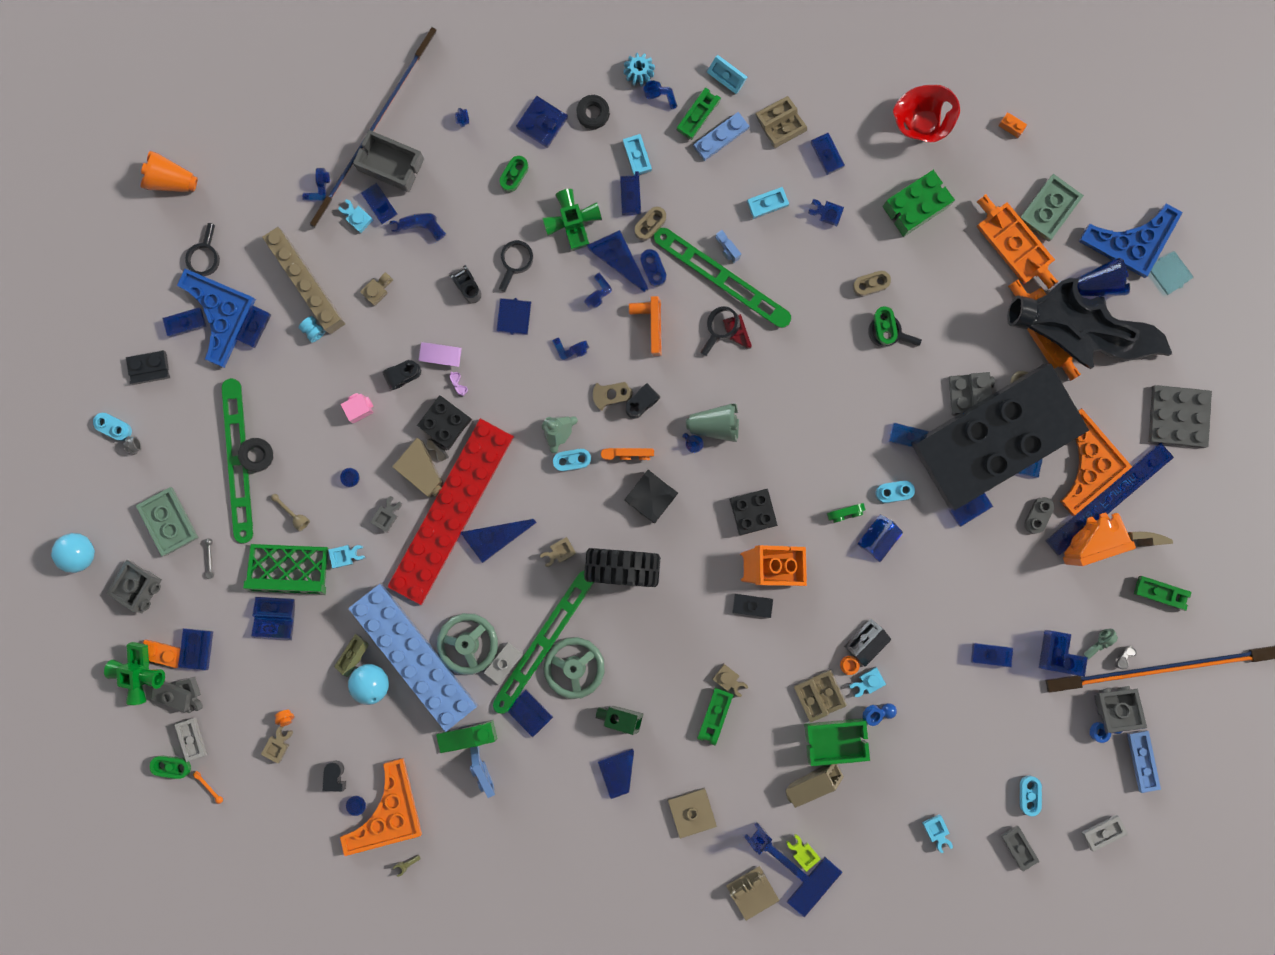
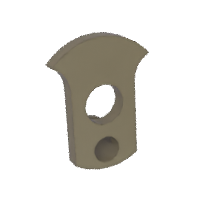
(600, 394)

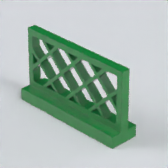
(286, 586)

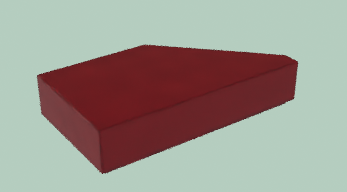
(741, 336)

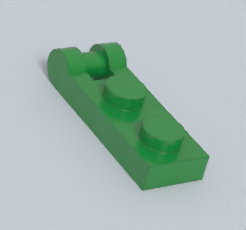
(698, 114)
(1162, 593)
(715, 715)

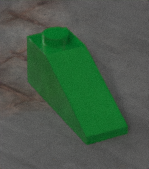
(467, 737)

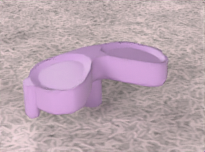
(460, 389)

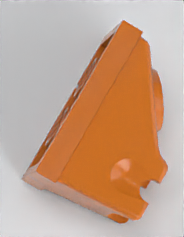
(1098, 541)
(775, 566)

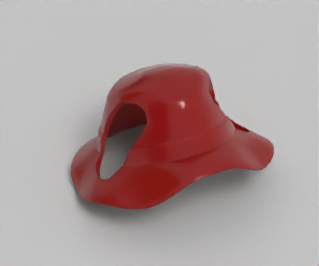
(921, 112)

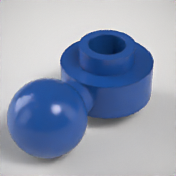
(873, 714)
(1102, 737)

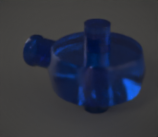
(693, 443)

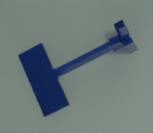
(813, 885)

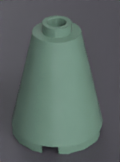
(715, 423)

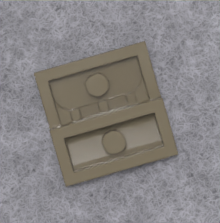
(781, 122)
(1149, 538)
(820, 696)

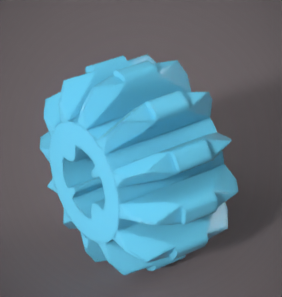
(644, 65)

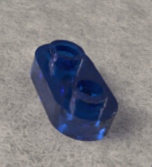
(653, 268)

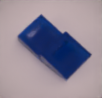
(379, 203)

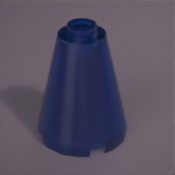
(1105, 280)

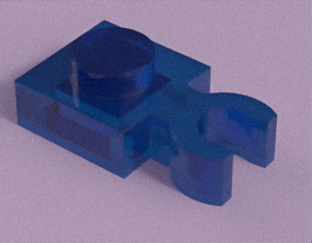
(829, 213)

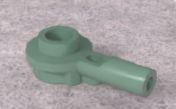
(1106, 638)

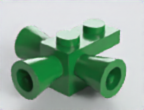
(572, 219)
(135, 673)

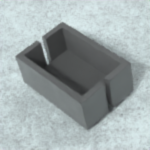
(388, 161)

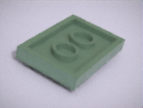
(1051, 207)
(167, 521)

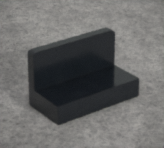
(868, 642)

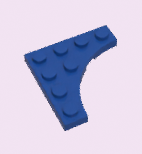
(1136, 246)
(224, 309)

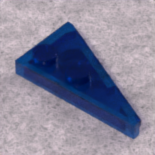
(617, 255)
(492, 539)

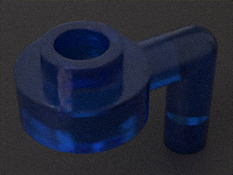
(654, 89)
(322, 179)
(595, 299)
(578, 349)

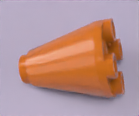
(166, 175)

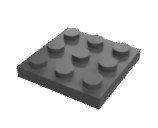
(1180, 416)

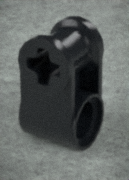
(465, 282)
(399, 376)
(644, 399)

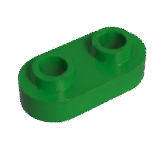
(514, 174)
(885, 326)
(854, 511)
(171, 767)

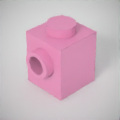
(357, 407)

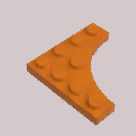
(1098, 467)
(394, 817)

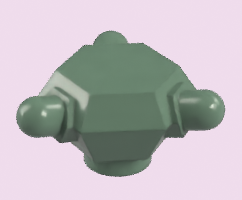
(558, 430)

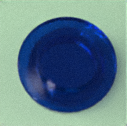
(462, 117)
(349, 477)
(355, 805)

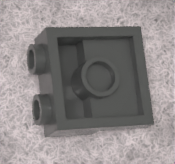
(969, 390)
(134, 587)
(1120, 709)

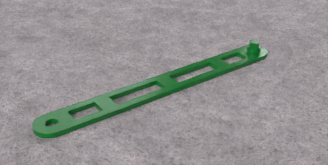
(780, 316)
(233, 390)
(546, 643)

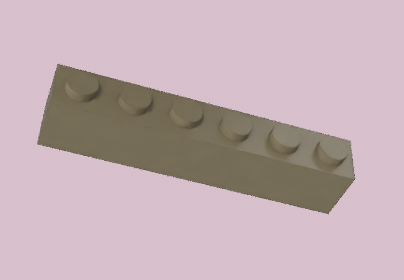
(303, 280)

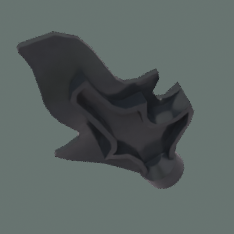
(1085, 326)

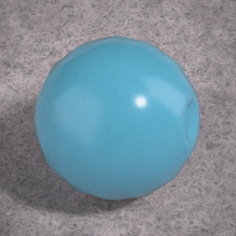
(73, 552)
(368, 684)

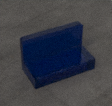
(630, 194)
(880, 537)

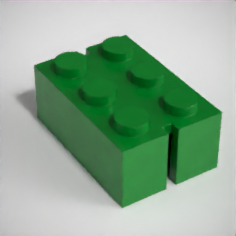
(918, 203)
(837, 742)

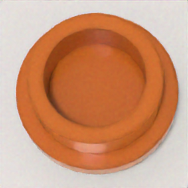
(849, 665)
(284, 718)

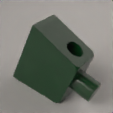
(628, 722)

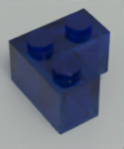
(1056, 655)

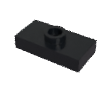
(752, 605)

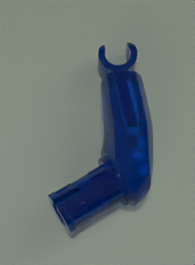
(420, 220)

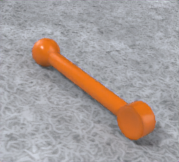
(218, 799)

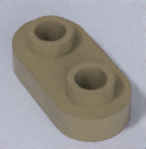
(648, 223)
(871, 284)

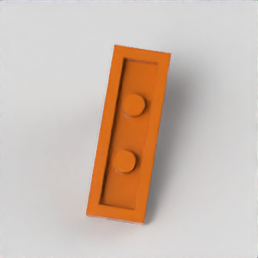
(654, 309)

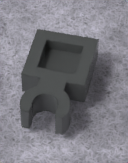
(385, 517)
(191, 685)

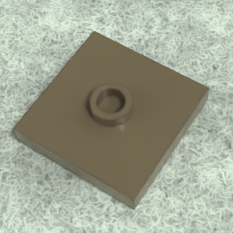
(692, 813)

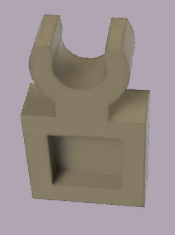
(561, 551)
(727, 678)
(276, 746)

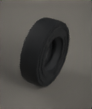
(592, 100)
(255, 466)

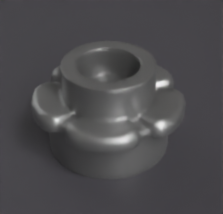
(132, 445)

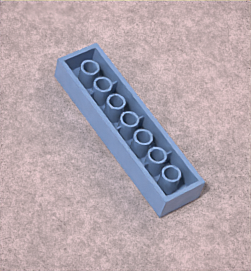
(413, 657)

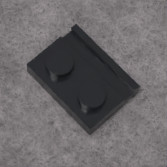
(148, 367)

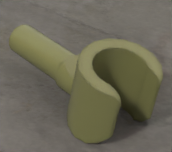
(404, 866)

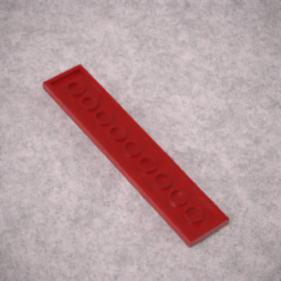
(450, 511)

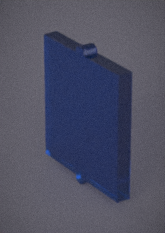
(514, 316)

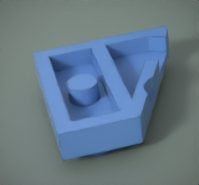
(480, 770)

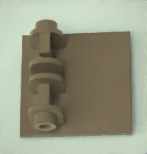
(752, 893)

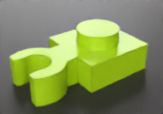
(804, 854)

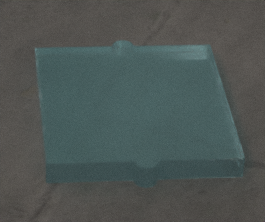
(1171, 272)

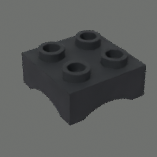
(444, 422)
(651, 496)
(753, 512)

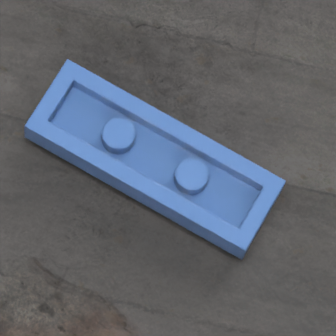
(721, 136)
(1143, 761)

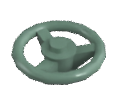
(467, 644)
(574, 667)

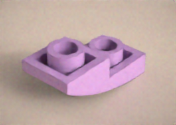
(440, 354)

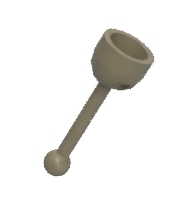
(300, 522)

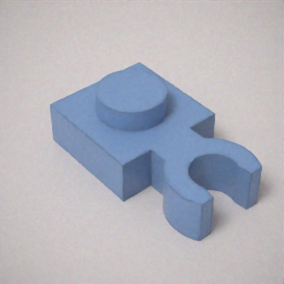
(730, 250)

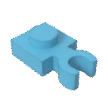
(357, 217)
(343, 555)
(870, 681)
(937, 831)

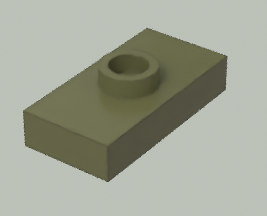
(351, 655)

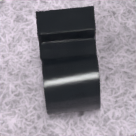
(332, 777)

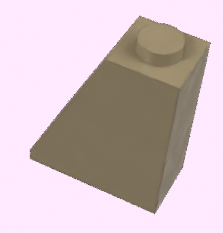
(419, 469)
(814, 785)

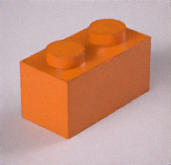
(1012, 125)

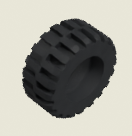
(622, 567)

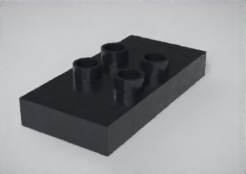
(1000, 436)

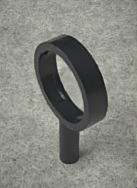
(206, 244)
(510, 271)
(901, 336)
(713, 338)

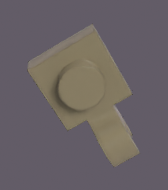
(375, 291)

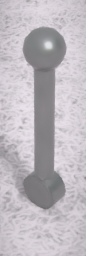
(209, 574)

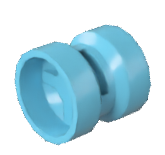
(312, 329)

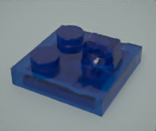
(542, 121)

